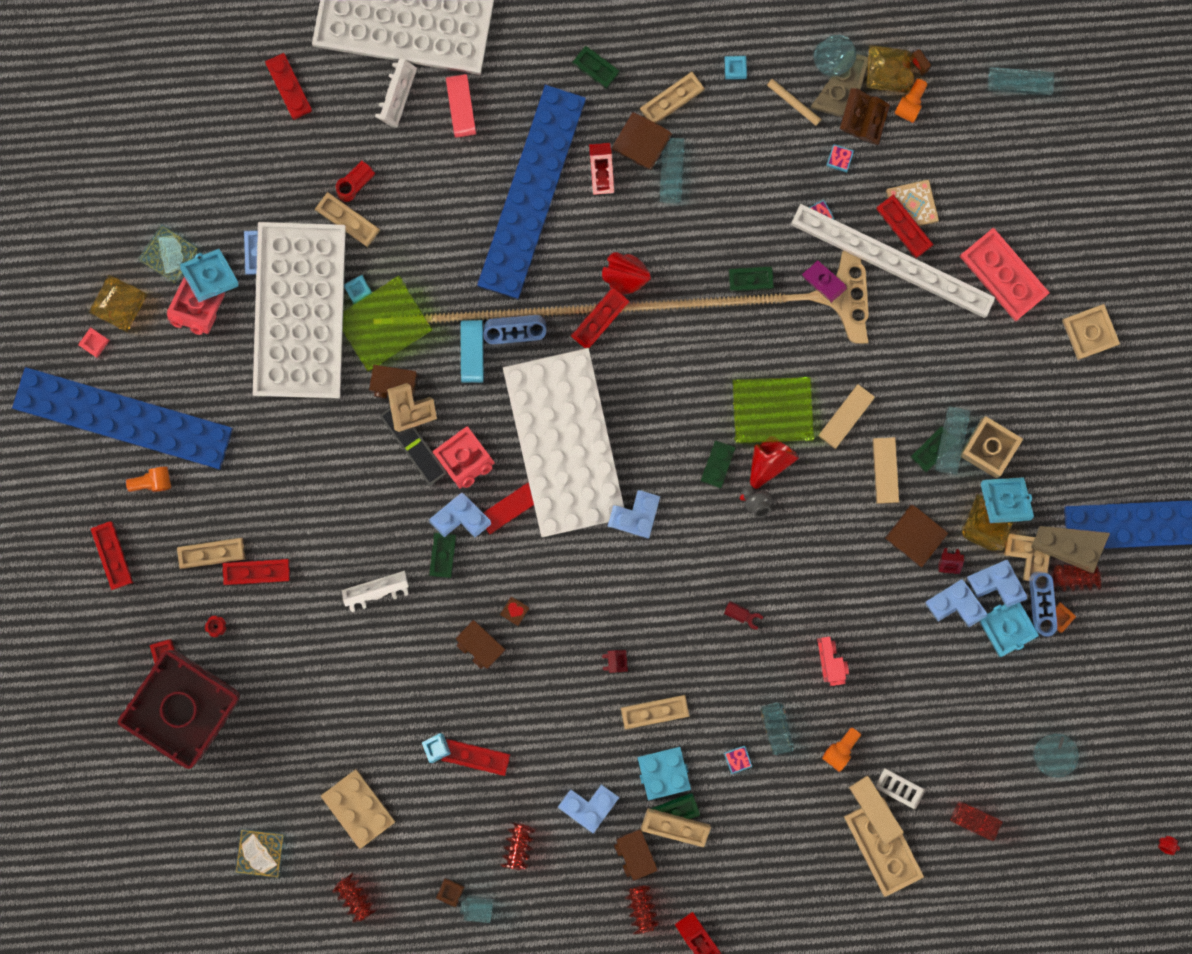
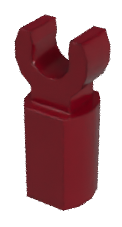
(741, 614)

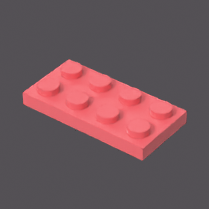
(1004, 274)

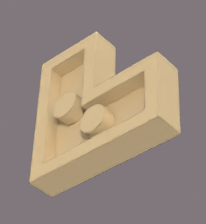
(407, 412)
(1020, 547)

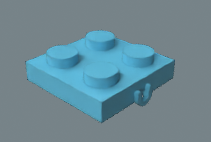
(208, 275)
(1007, 500)
(1008, 628)
(664, 773)

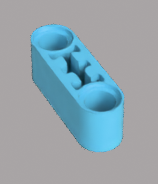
(472, 351)

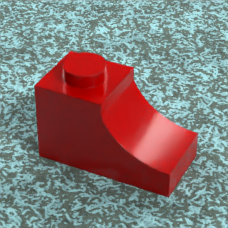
(601, 168)
(696, 935)

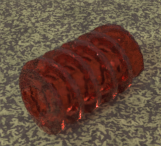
(1075, 576)
(518, 846)
(353, 898)
(641, 909)

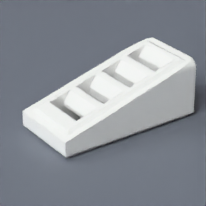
(917, 797)

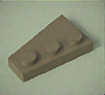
(837, 90)
(1071, 545)

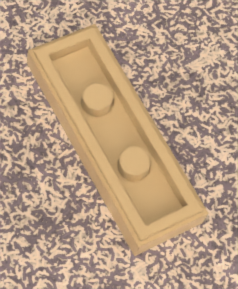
(672, 98)
(341, 214)
(846, 416)
(885, 470)
(211, 553)
(655, 712)
(876, 810)
(675, 827)

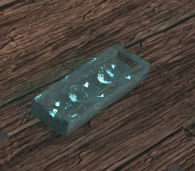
(1020, 81)
(672, 171)
(952, 440)

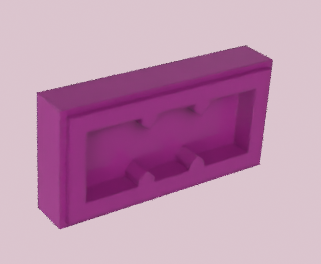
(824, 281)

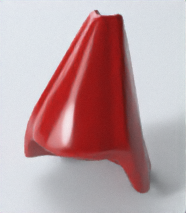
(625, 273)
(769, 461)

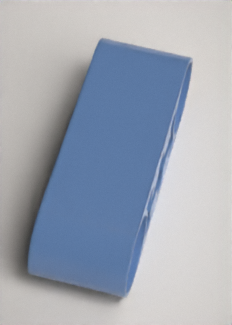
(510, 336)
(1048, 608)

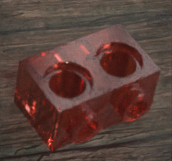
(976, 821)

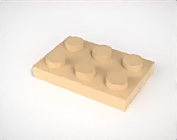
(358, 808)

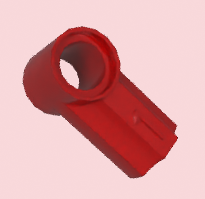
(355, 180)

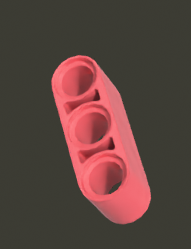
(460, 105)

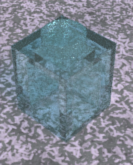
(477, 909)

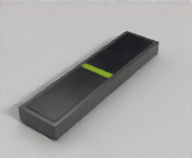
(416, 450)

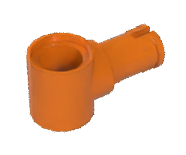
(910, 104)
(155, 480)
(839, 753)

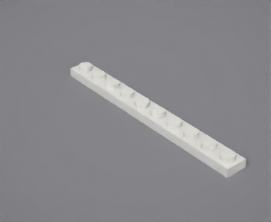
(892, 261)

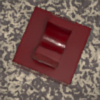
(951, 562)
(617, 661)

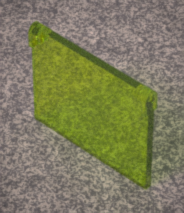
(384, 323)
(773, 410)

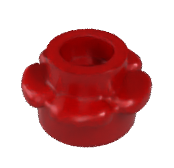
(209, 626)
(1168, 845)

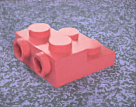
(189, 312)
(464, 458)
(833, 668)

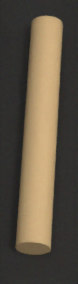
(794, 102)

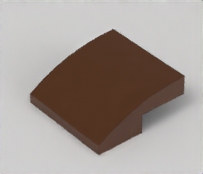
(864, 116)
(641, 141)
(916, 535)

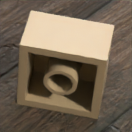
(991, 447)

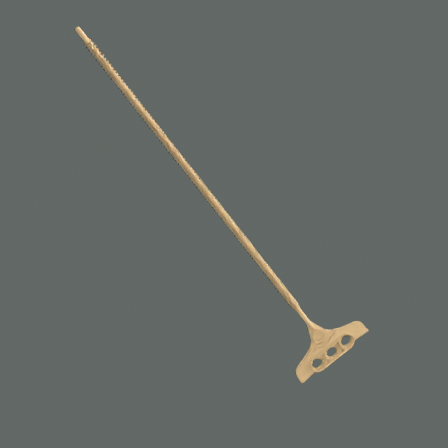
(843, 304)

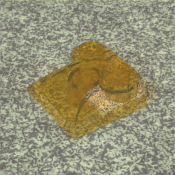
(889, 69)
(118, 303)
(980, 530)

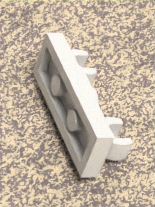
(397, 92)
(375, 590)

